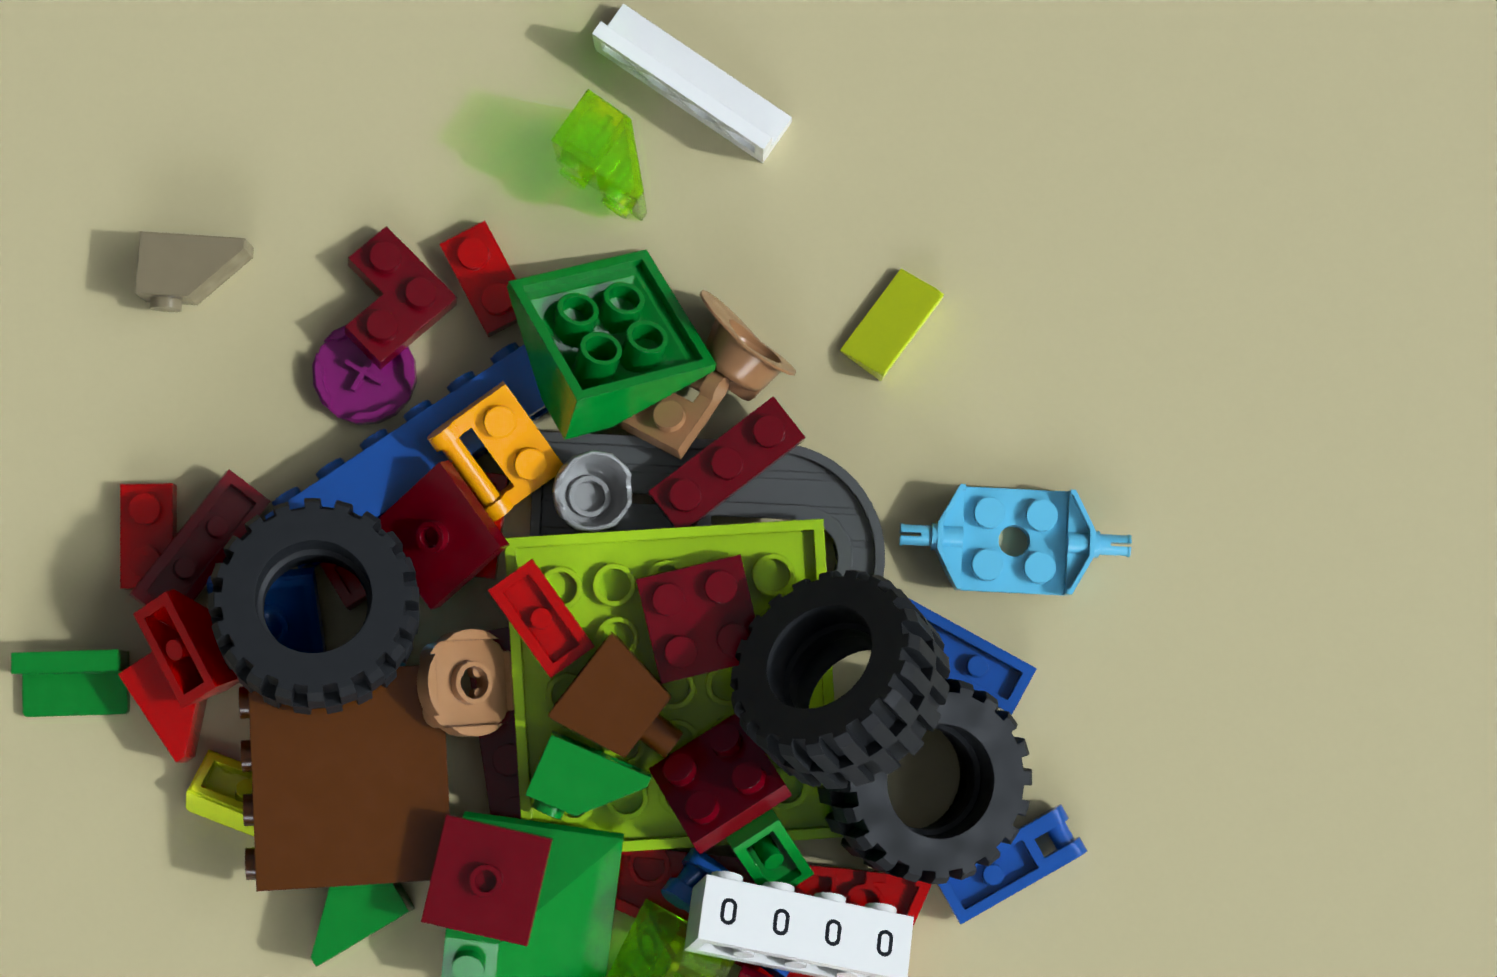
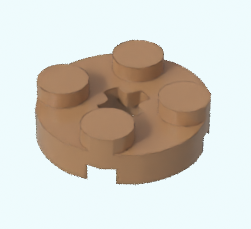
(440, 683)

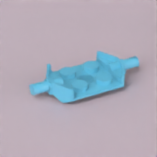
(1057, 534)

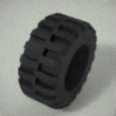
(300, 538)
(877, 717)
(975, 822)

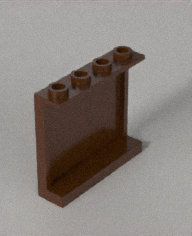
(344, 791)

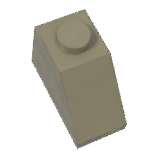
(186, 267)

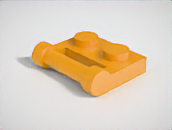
(509, 439)

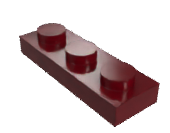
(727, 465)
(201, 540)

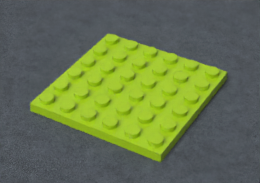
(599, 586)

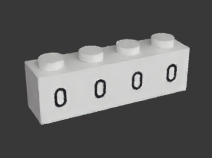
(796, 930)

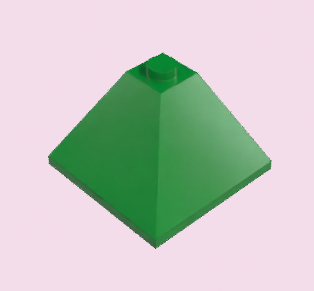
(606, 340)
(572, 914)

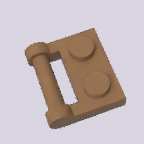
(677, 421)

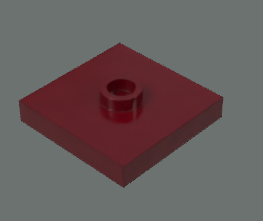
(443, 533)
(487, 880)

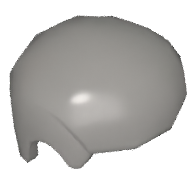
(592, 491)

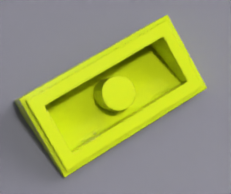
(891, 323)
(219, 791)

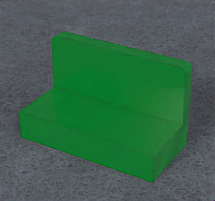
(72, 682)

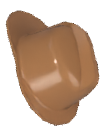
(739, 353)

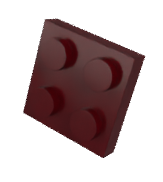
(697, 616)
(719, 783)

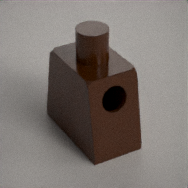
(617, 702)

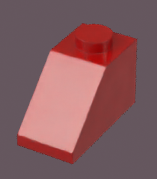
(185, 647)
(175, 726)

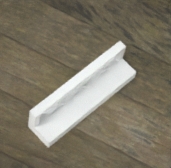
(691, 82)

